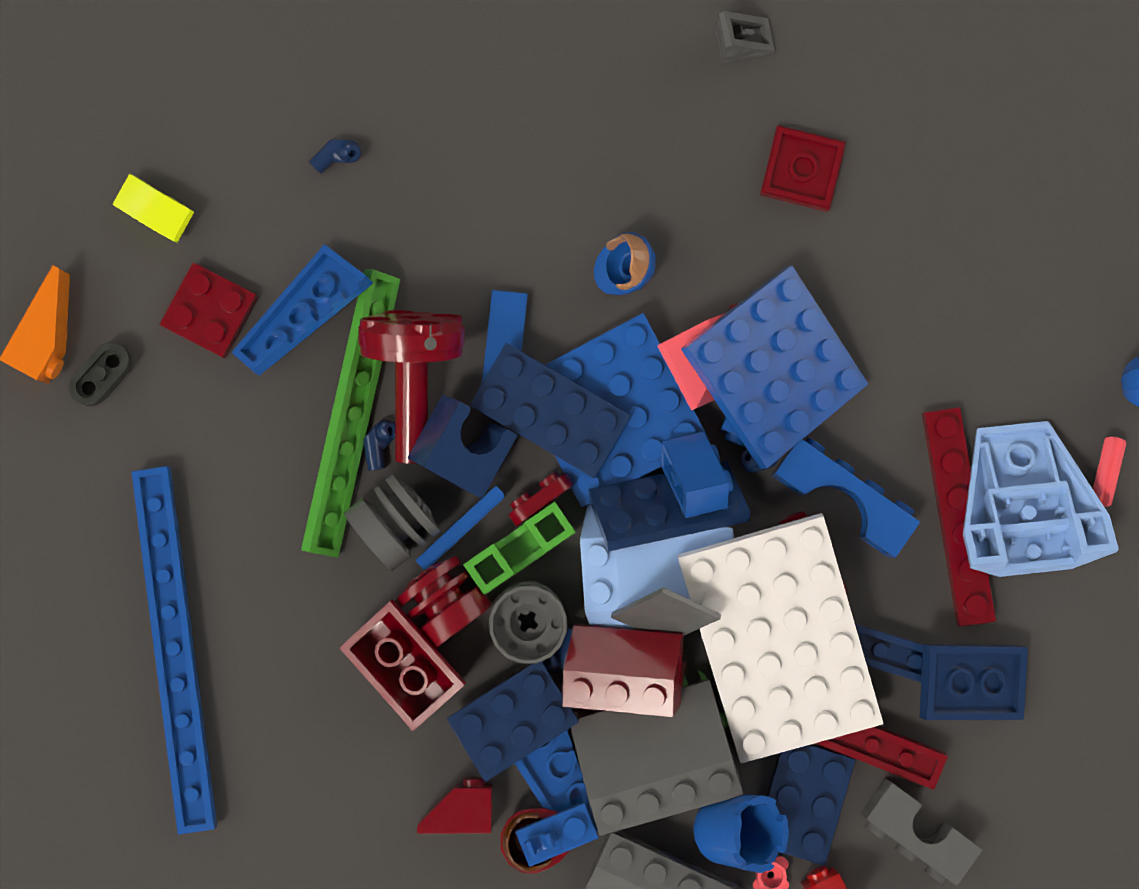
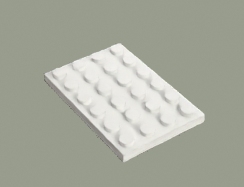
(783, 640)

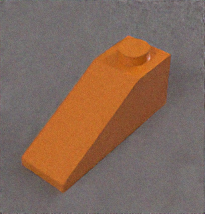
(42, 333)

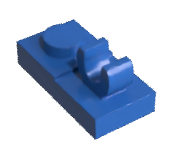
(556, 834)

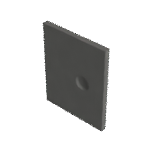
(666, 612)

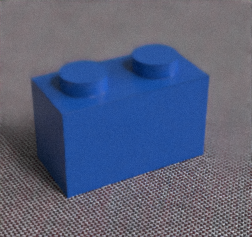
(696, 474)

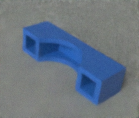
(883, 523)

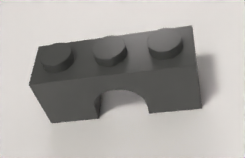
(945, 853)

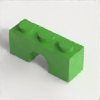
(519, 548)

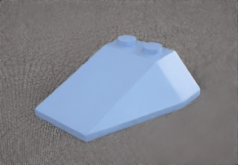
(1031, 505)
(633, 572)

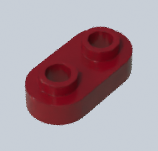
(527, 506)

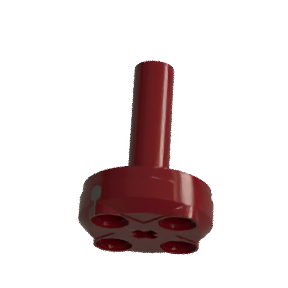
(411, 342)

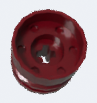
(443, 601)

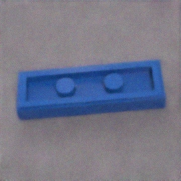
(504, 325)
(460, 528)

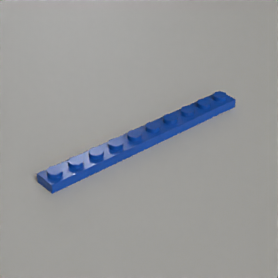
(174, 650)

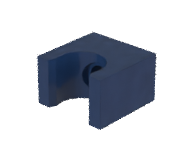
(443, 453)

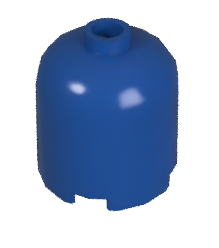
(742, 832)

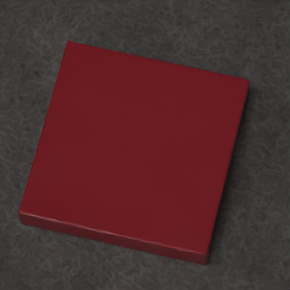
(802, 168)

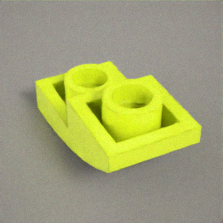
(153, 208)

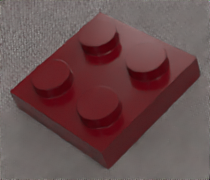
(208, 310)

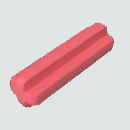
(1109, 469)

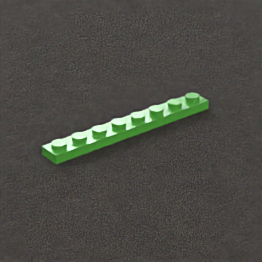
(347, 426)

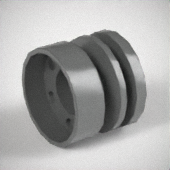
(392, 522)
(532, 642)

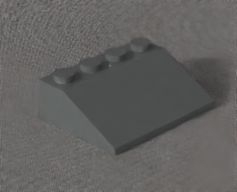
(654, 764)
(635, 864)

